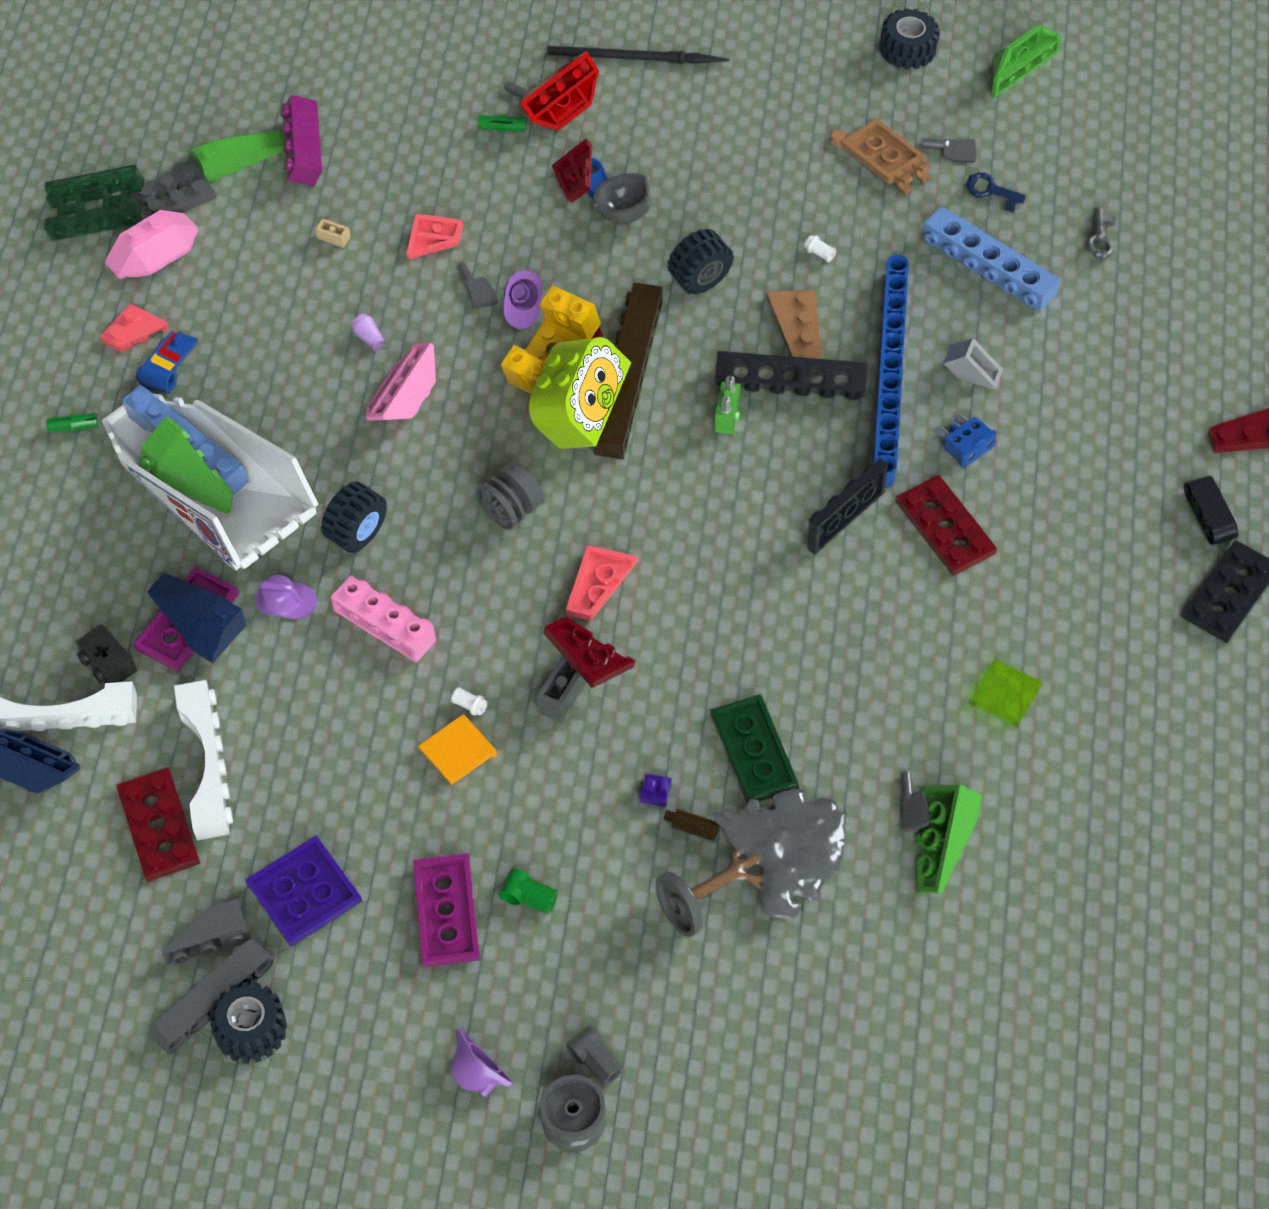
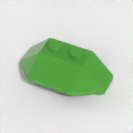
(1022, 57)

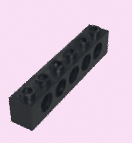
(854, 371)

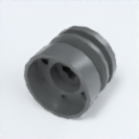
(510, 495)

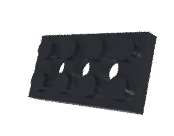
(847, 506)
(1213, 592)

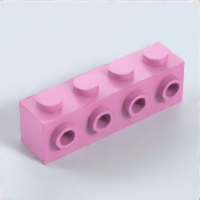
(384, 618)

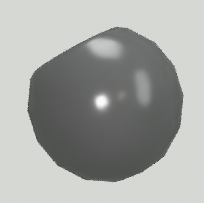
(623, 198)

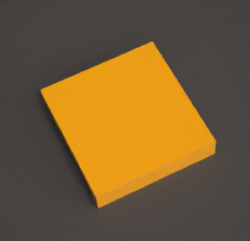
(457, 749)

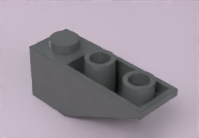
(214, 929)

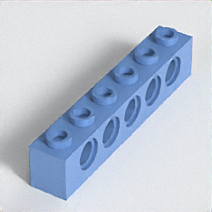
(991, 258)

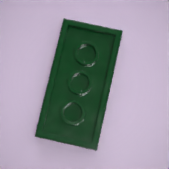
(754, 748)

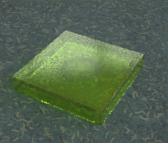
(1006, 693)

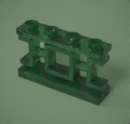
(90, 188)

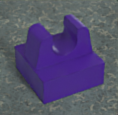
(655, 790)

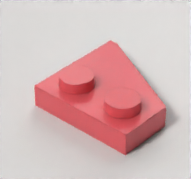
(433, 235)
(132, 328)

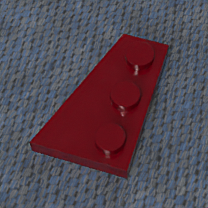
(587, 655)

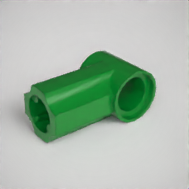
(521, 889)

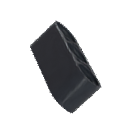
(1211, 510)

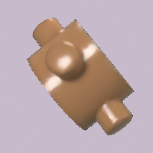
(837, 137)

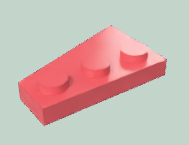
(597, 580)

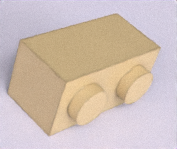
(333, 233)

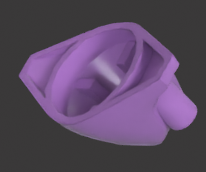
(474, 1068)

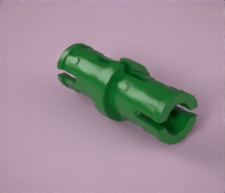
(499, 123)

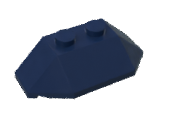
(33, 762)

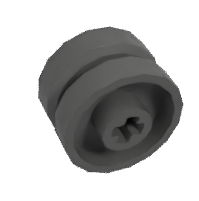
(573, 1112)

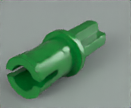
(72, 422)

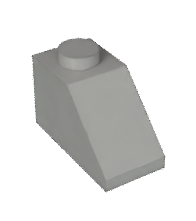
(973, 364)

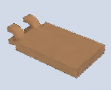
(887, 155)

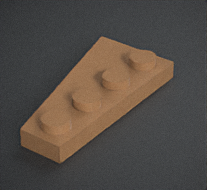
(798, 321)

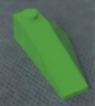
(231, 154)
(177, 464)
(952, 820)

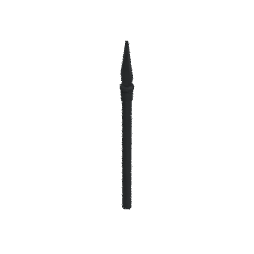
(670, 56)

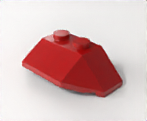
(562, 94)

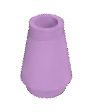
(367, 331)

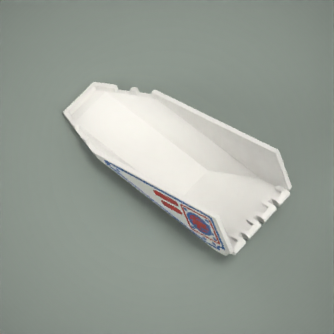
(259, 512)

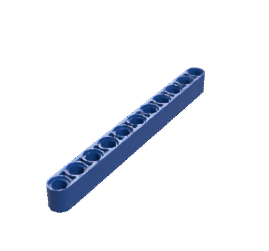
(891, 365)

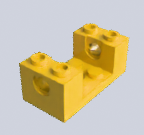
(565, 320)

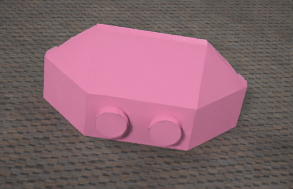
(151, 244)
(405, 385)

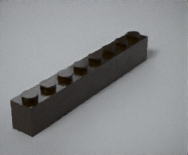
(635, 344)

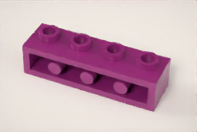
(301, 140)

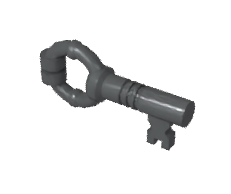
(1099, 236)

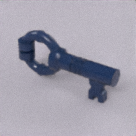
(992, 188)

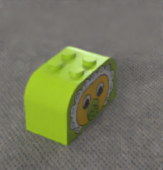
(577, 391)

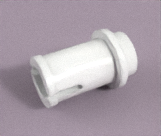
(819, 248)
(475, 704)

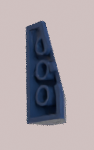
(200, 616)

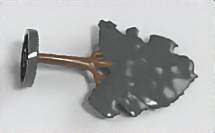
(793, 844)

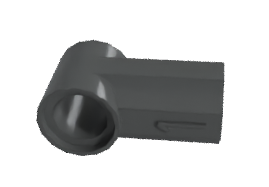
(590, 1050)

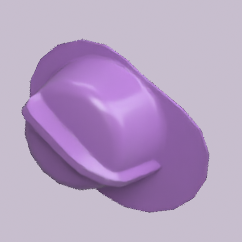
(522, 299)
(285, 598)

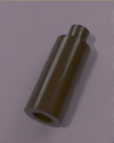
(692, 824)

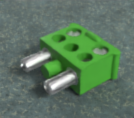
(727, 407)

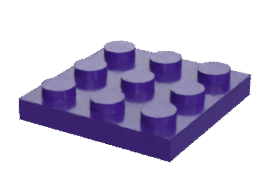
(303, 890)

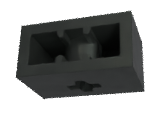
(105, 656)

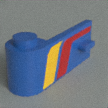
(160, 368)

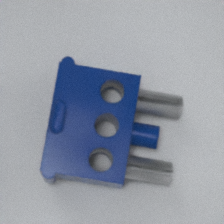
(968, 440)

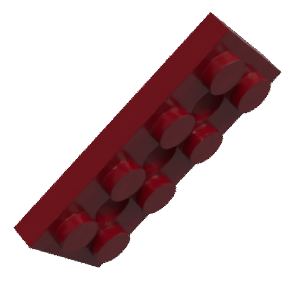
(942, 539)
(175, 830)

